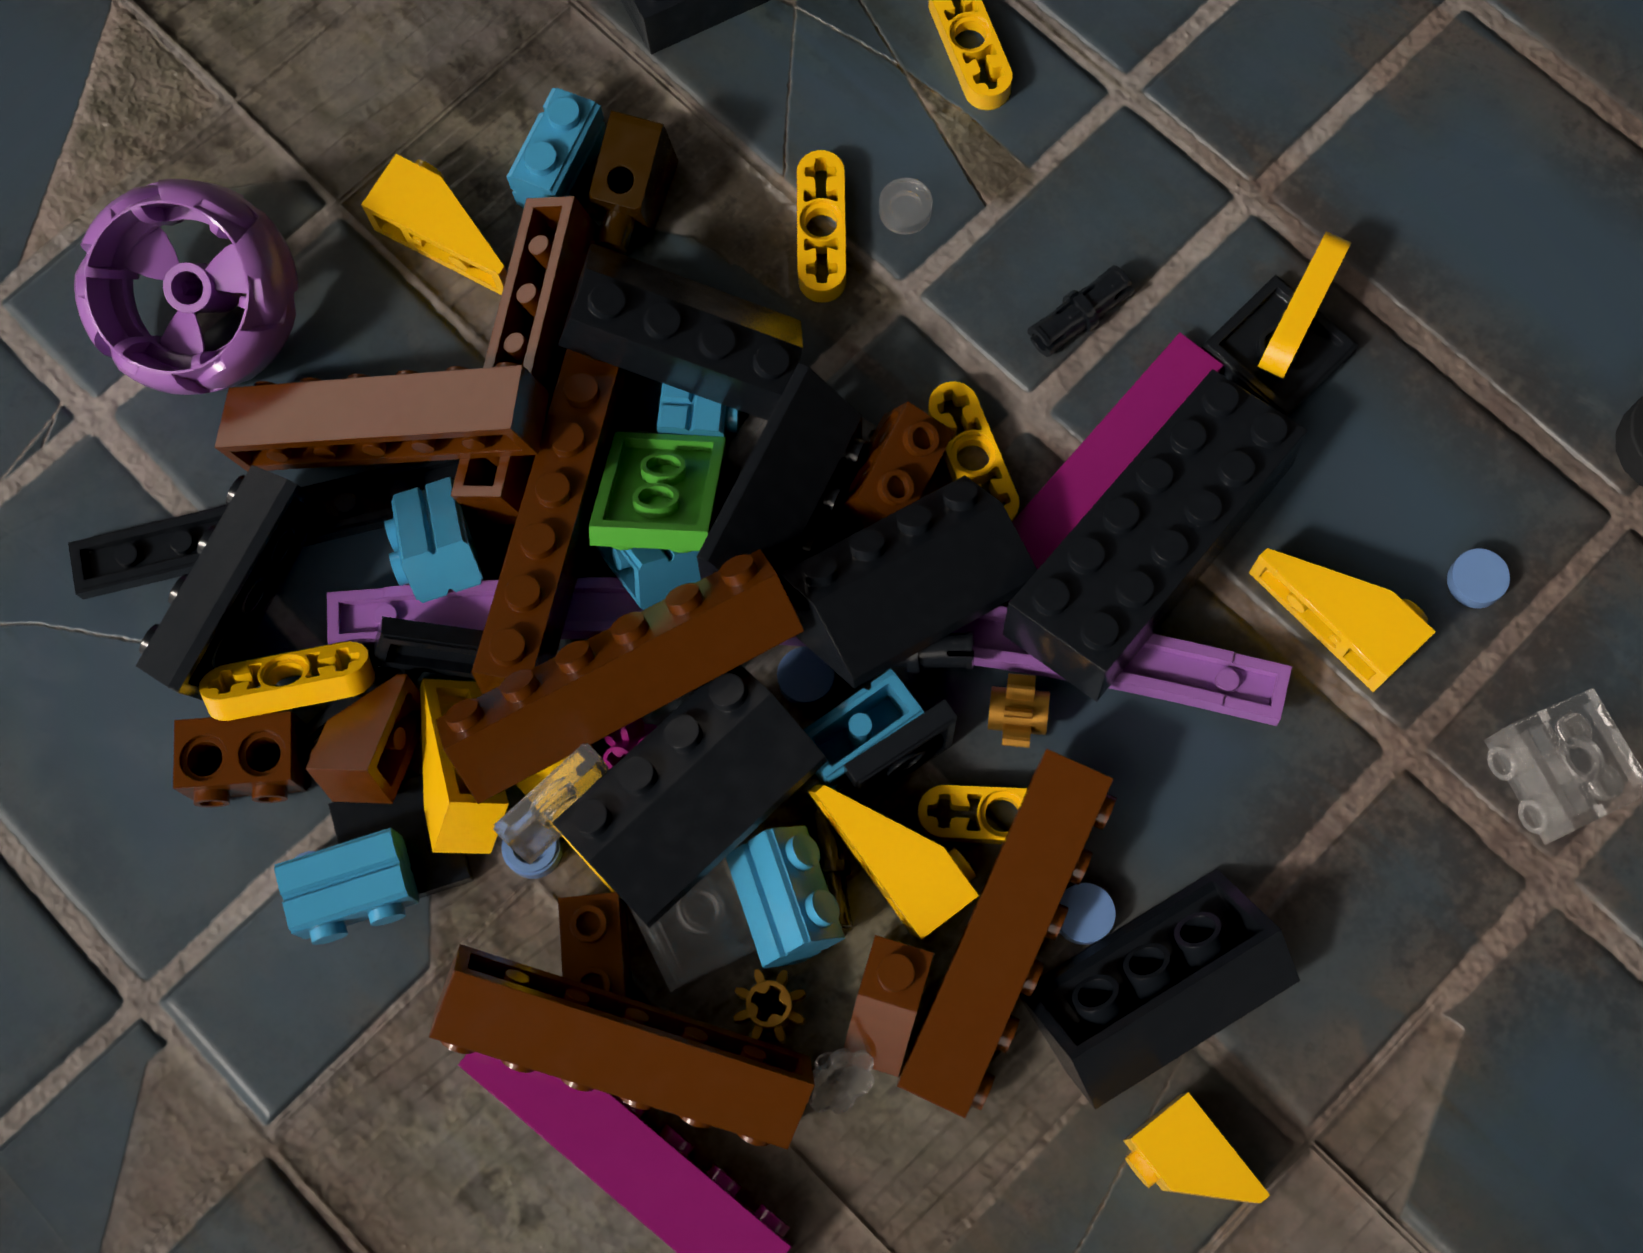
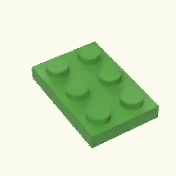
(658, 492)

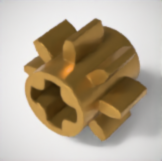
(1018, 710)
(764, 989)

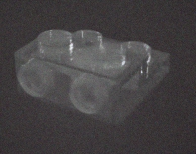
(1566, 766)

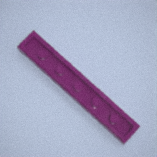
(1112, 447)

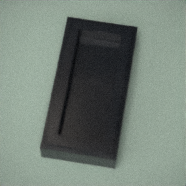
(426, 647)

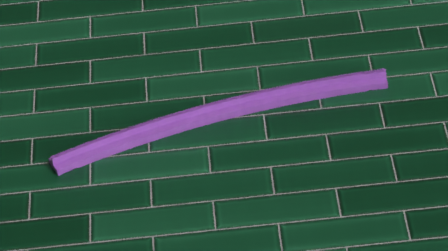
(1161, 668)

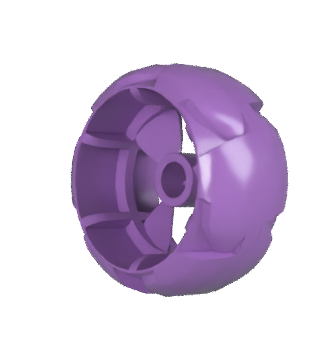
(129, 243)

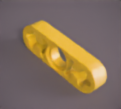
(967, 61)
(809, 207)
(1304, 304)
(973, 417)
(232, 689)
(959, 801)

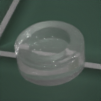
(905, 206)

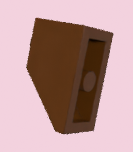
(369, 744)
(888, 1003)

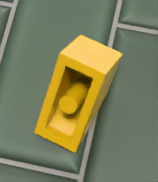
(1190, 1155)

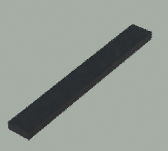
(170, 545)

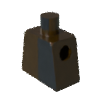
(631, 179)

